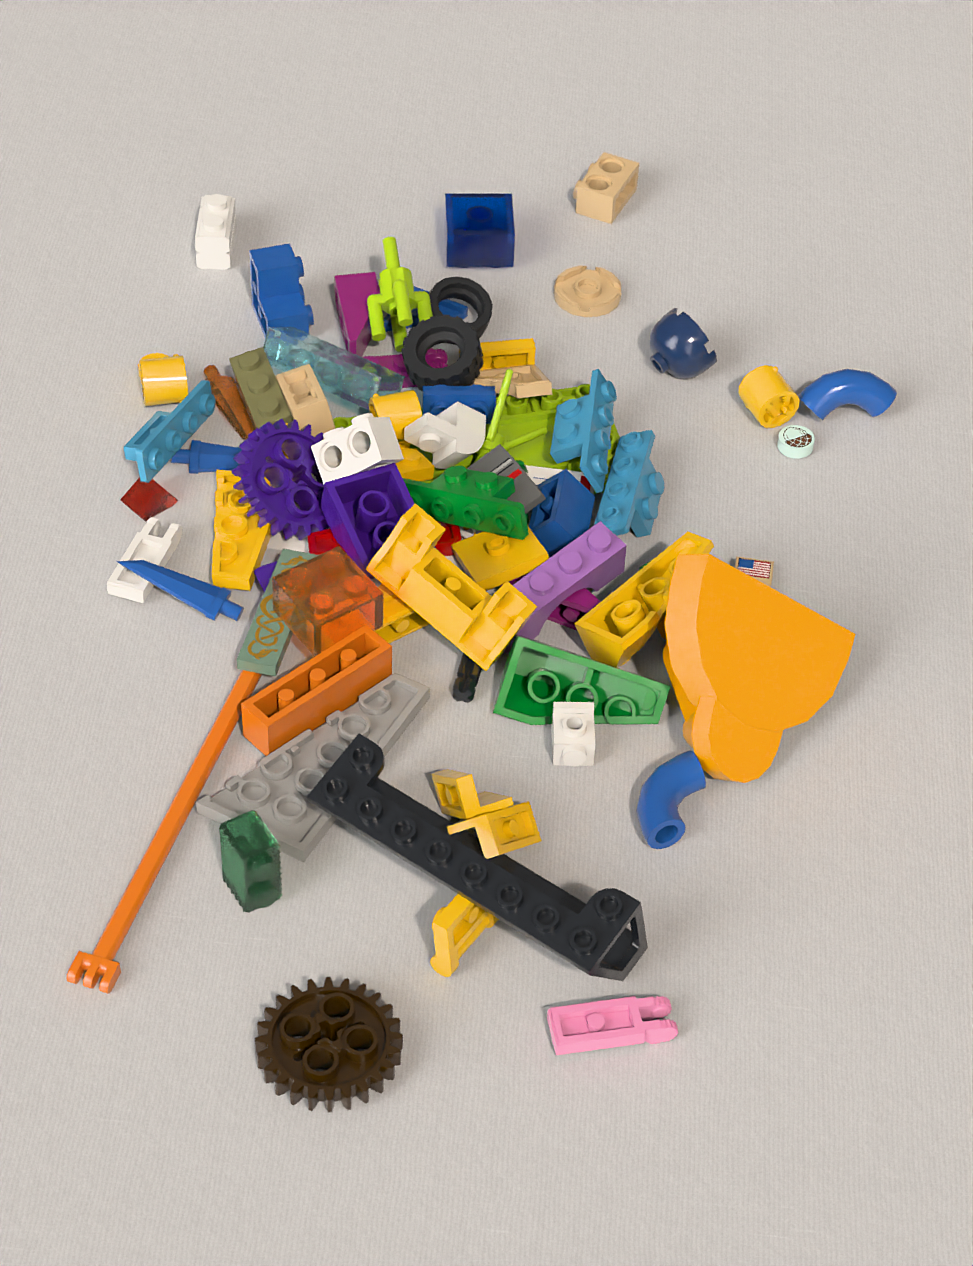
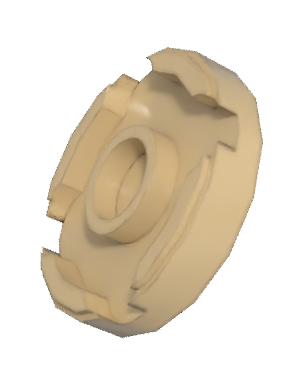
(587, 291)

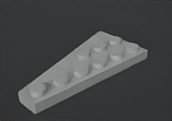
(290, 773)

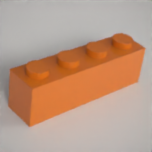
(316, 690)

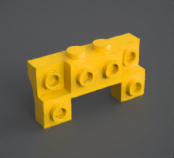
(445, 594)

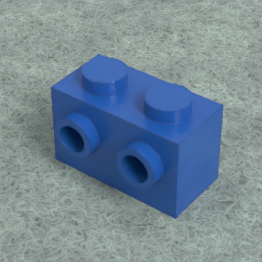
(563, 513)

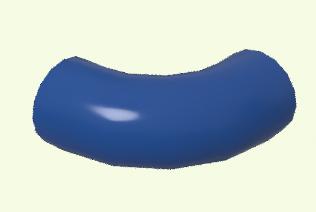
(845, 388)
(662, 795)

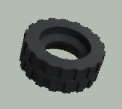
(436, 331)

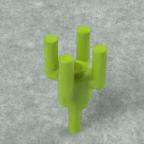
(396, 298)

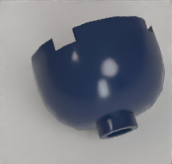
(680, 347)

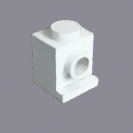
(573, 734)

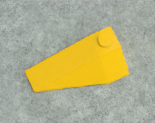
(635, 609)

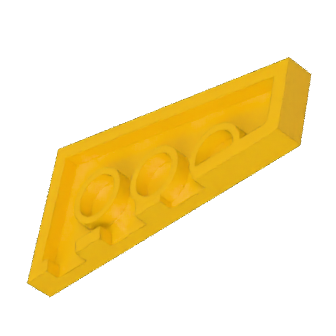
(238, 539)

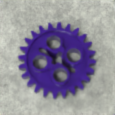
(288, 478)

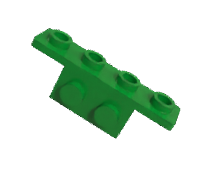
(472, 501)

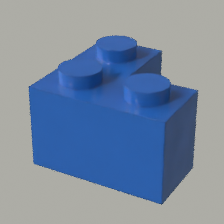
(276, 289)

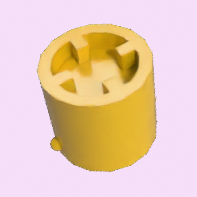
(163, 380)
(768, 396)
(401, 408)

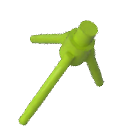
(492, 437)

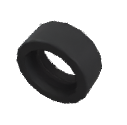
(465, 290)

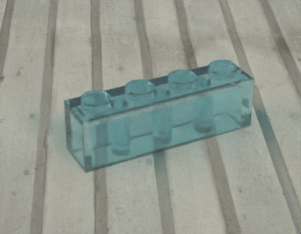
(334, 367)

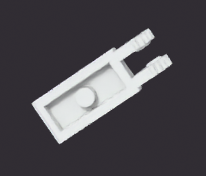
(144, 547)

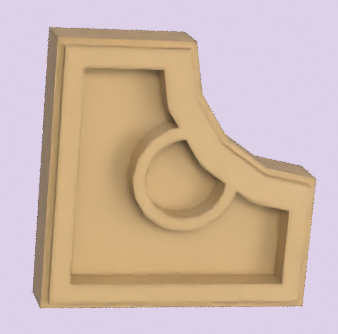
(525, 381)

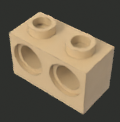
(606, 187)
(306, 399)

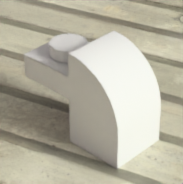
(449, 435)

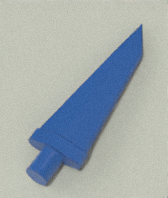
(207, 457)
(194, 592)

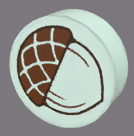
(796, 441)

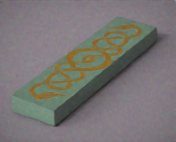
(268, 634)

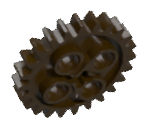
(328, 1044)

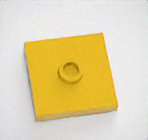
(497, 558)

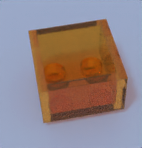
(326, 600)

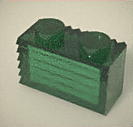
(250, 861)

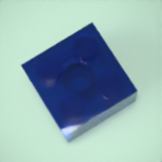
(479, 230)

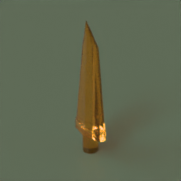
(229, 401)

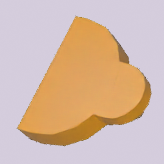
(744, 664)

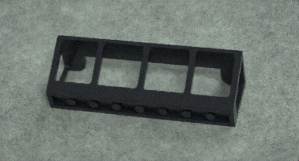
(582, 933)

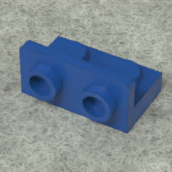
(477, 397)

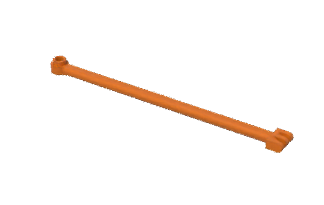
(101, 960)

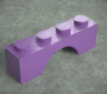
(584, 563)

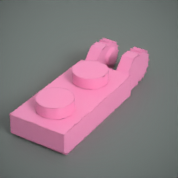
(610, 1024)

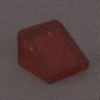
(148, 499)

